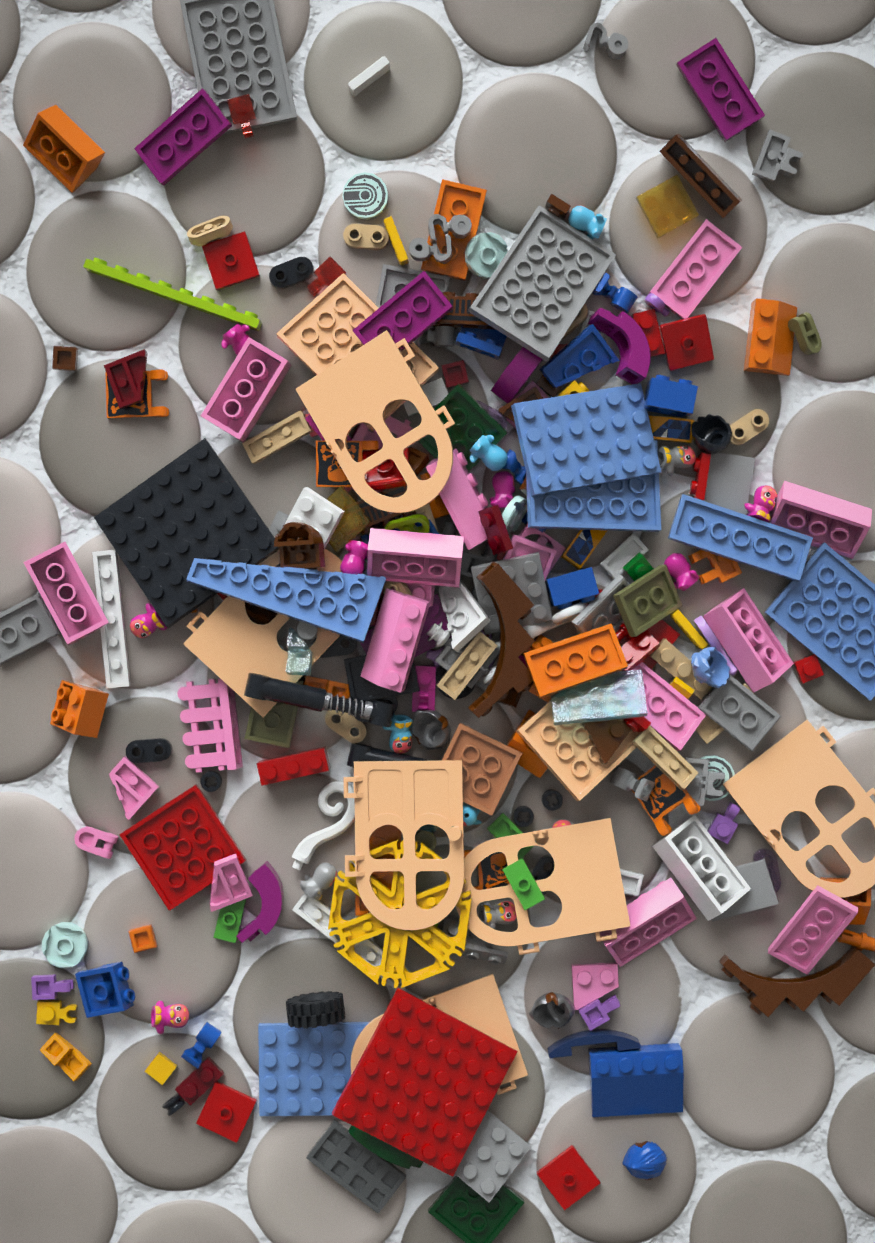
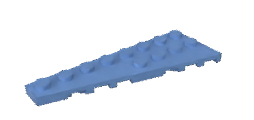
(319, 598)

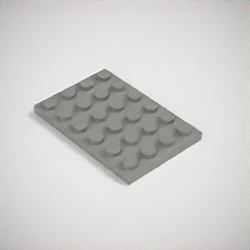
(239, 53)
(542, 283)

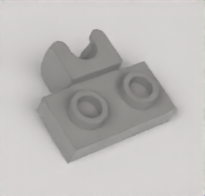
(775, 157)
(703, 782)

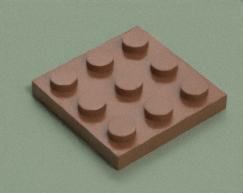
(485, 766)

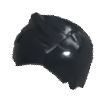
(711, 434)

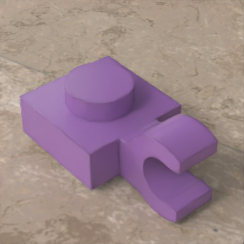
(723, 825)
(46, 986)
(597, 1012)

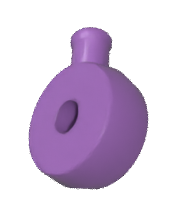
(656, 303)

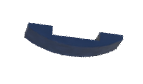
(622, 1040)

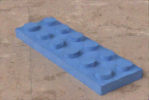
(740, 538)

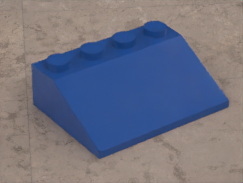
(636, 1080)

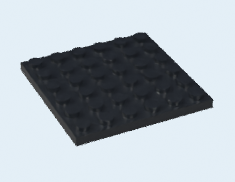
(183, 515)

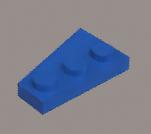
(582, 355)

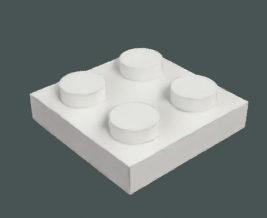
(316, 512)

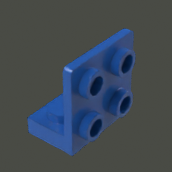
(482, 341)

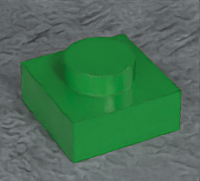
(637, 567)

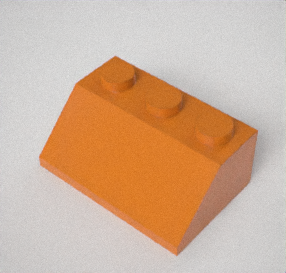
(63, 147)
(769, 337)

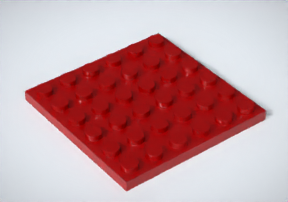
(424, 1082)

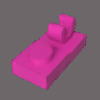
(425, 698)

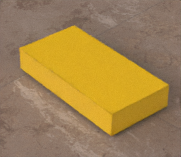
(396, 241)
(688, 629)

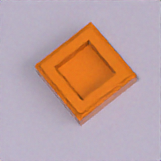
(142, 938)

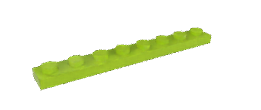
(165, 291)

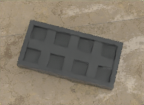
(356, 1167)

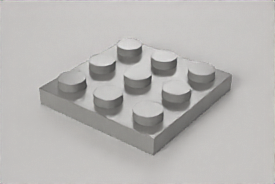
(529, 577)
(491, 1157)

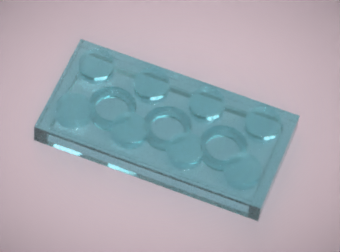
(605, 698)

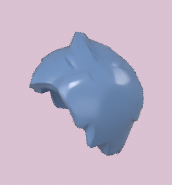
(710, 667)

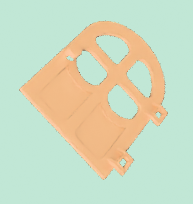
(359, 392)
(237, 646)
(787, 782)
(407, 797)
(583, 878)
(474, 1004)

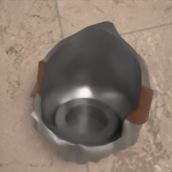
(431, 729)
(552, 1010)

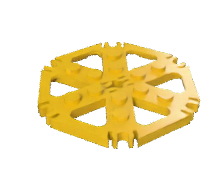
(395, 939)

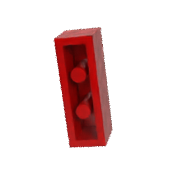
(293, 765)

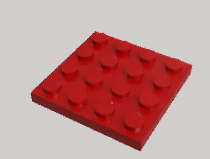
(180, 846)

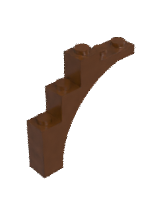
(510, 671)
(834, 982)

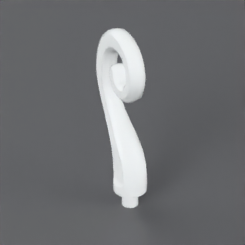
(559, 619)
(308, 845)

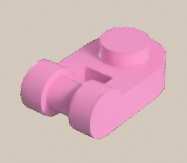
(88, 838)

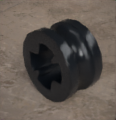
(209, 774)
(546, 803)
(524, 809)
(173, 1104)

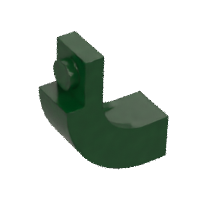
(384, 1149)

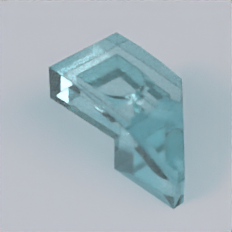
(299, 655)

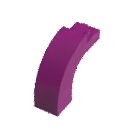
(630, 341)
(516, 375)
(272, 895)

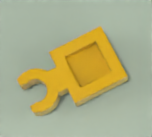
(51, 1012)

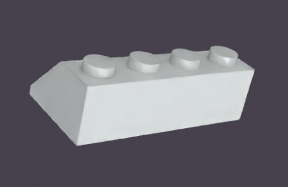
(701, 868)

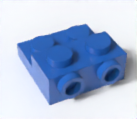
(105, 989)

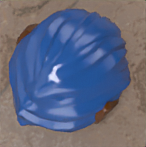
(645, 1160)

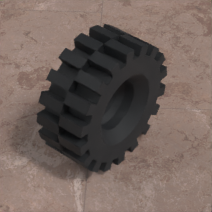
(315, 1009)

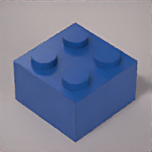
(670, 397)
(571, 587)

